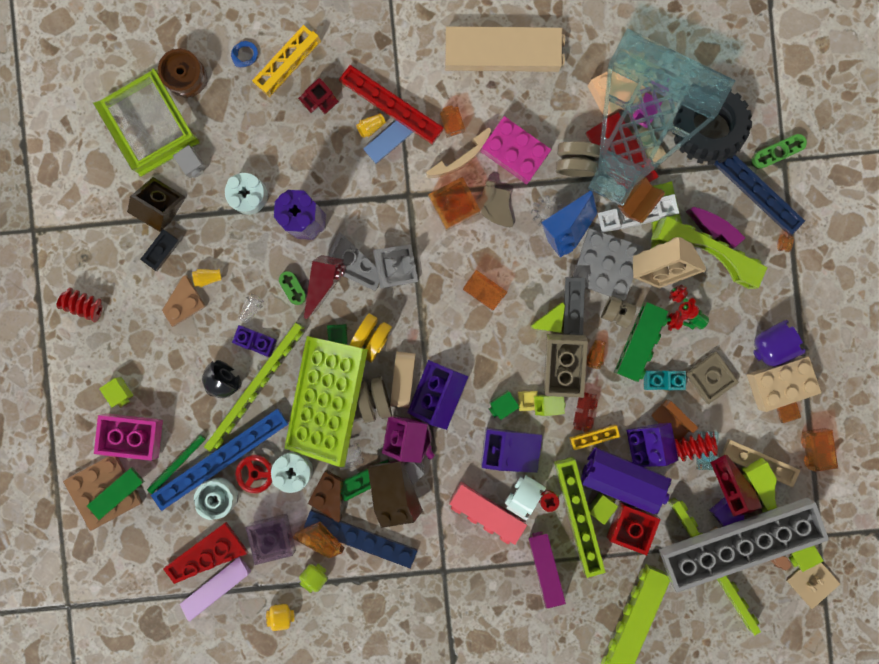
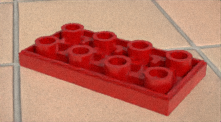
(594, 137)

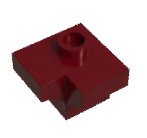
(318, 96)

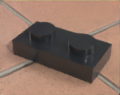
(160, 250)

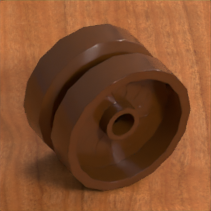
(182, 73)

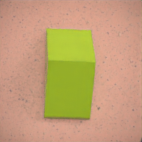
(551, 321)

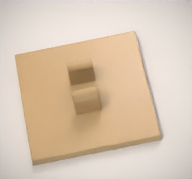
(813, 584)

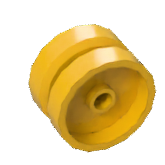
(370, 338)

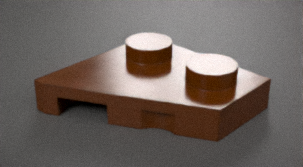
(328, 496)

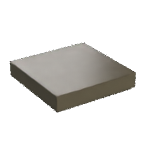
(711, 377)

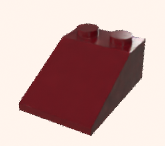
(324, 276)

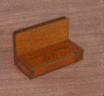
(484, 290)

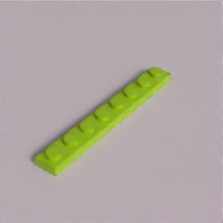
(250, 393)
(729, 587)

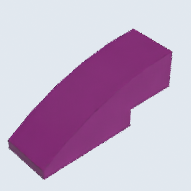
(716, 226)

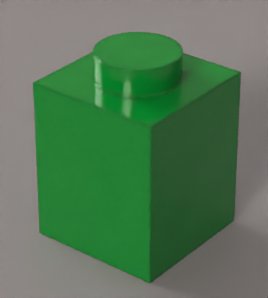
(503, 405)

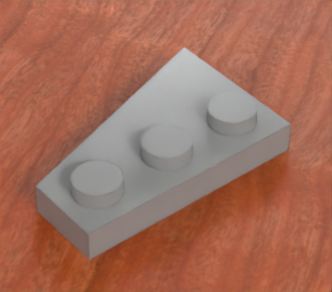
(357, 265)

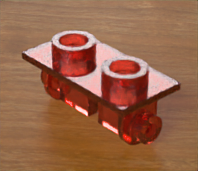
(585, 419)

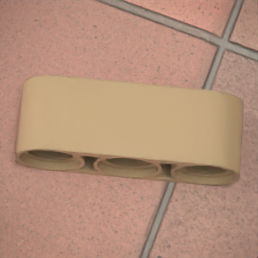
(402, 379)

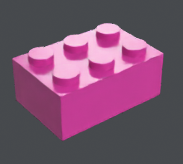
(515, 150)
(128, 436)

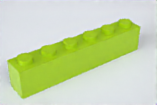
(579, 517)
(637, 616)

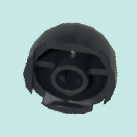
(219, 380)

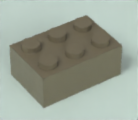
(565, 365)

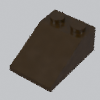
(393, 494)

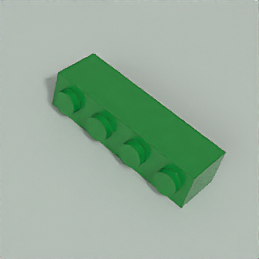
(641, 342)

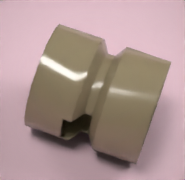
(613, 307)

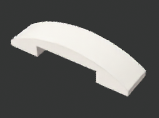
(616, 220)

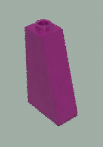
(546, 570)

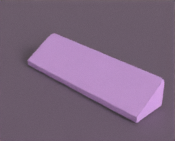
(215, 588)

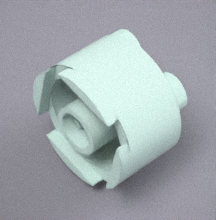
(238, 185)
(282, 477)
(205, 496)
(525, 497)

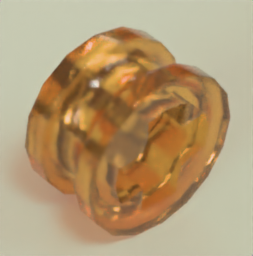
(785, 243)

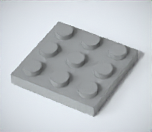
(607, 264)

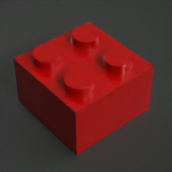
(633, 528)

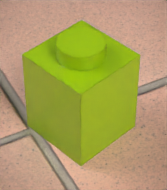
(116, 392)
(549, 405)
(602, 507)

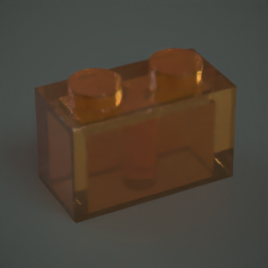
(819, 449)

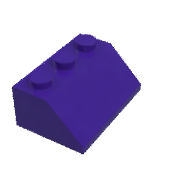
(437, 395)

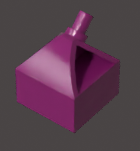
(407, 440)

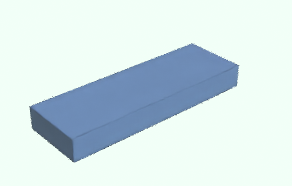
(387, 141)

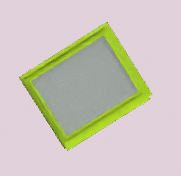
(145, 123)

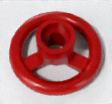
(261, 473)

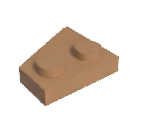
(183, 302)

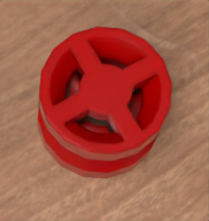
(546, 498)

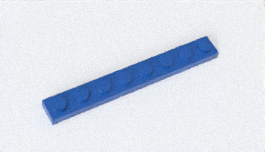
(219, 459)

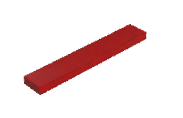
(391, 104)

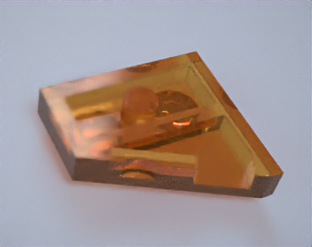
(320, 540)

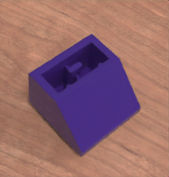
(652, 445)

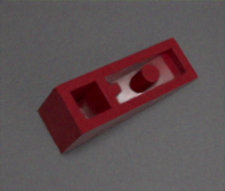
(735, 487)

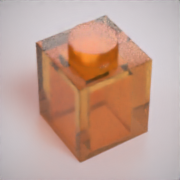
(452, 121)

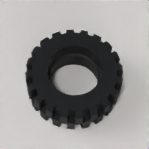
(710, 149)

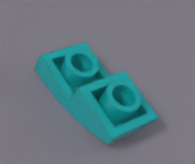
(665, 380)

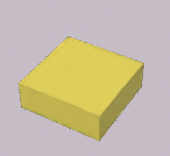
(526, 400)

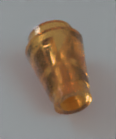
(596, 355)

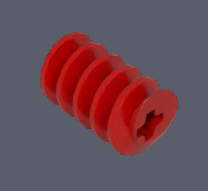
(80, 305)
(696, 446)

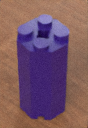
(299, 214)
(626, 481)

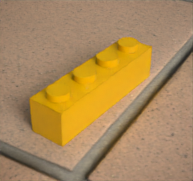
(594, 437)

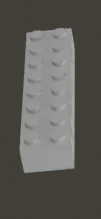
(743, 544)

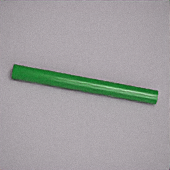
(176, 464)

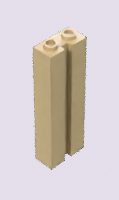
(504, 49)

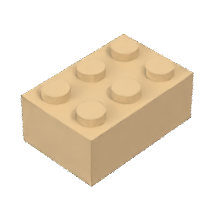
(783, 384)

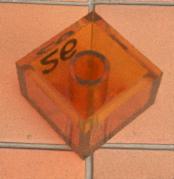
(454, 203)

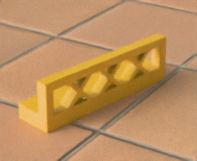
(290, 64)

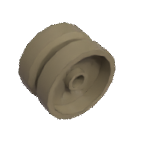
(577, 159)
(374, 399)

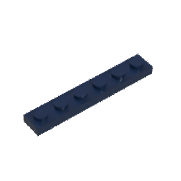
(761, 194)
(365, 540)

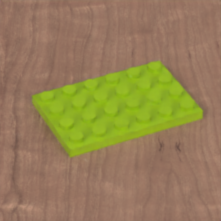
(326, 400)

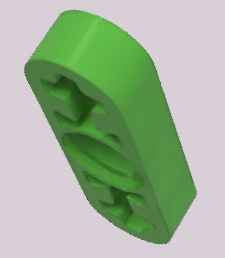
(784, 145)

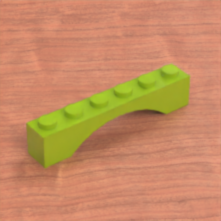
(741, 268)
(764, 482)

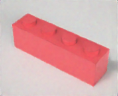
(488, 513)

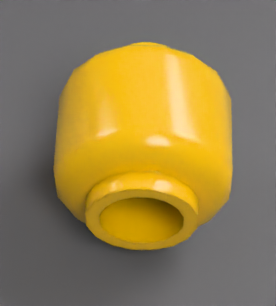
(279, 617)

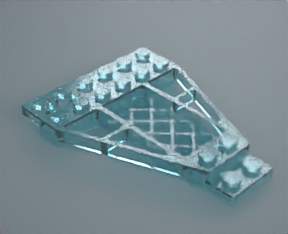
(660, 72)

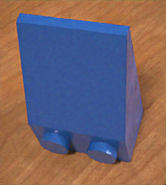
(570, 224)

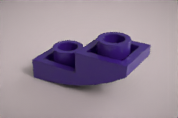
(254, 341)

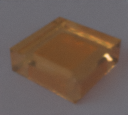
(789, 413)

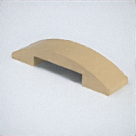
(441, 170)

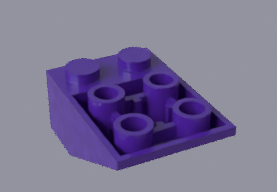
(511, 450)

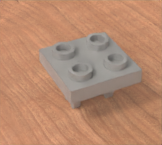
(395, 266)

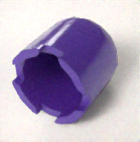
(778, 344)

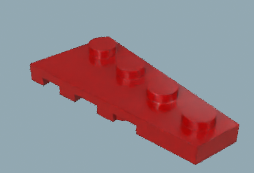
(214, 549)

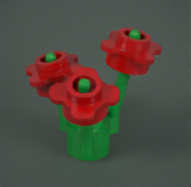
(688, 310)

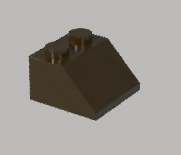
(155, 204)

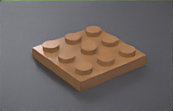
(93, 481)

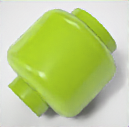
(313, 578)

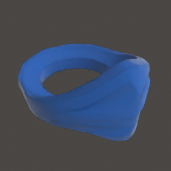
(234, 54)

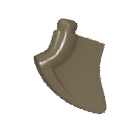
(495, 205)

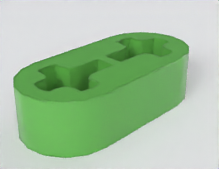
(289, 291)

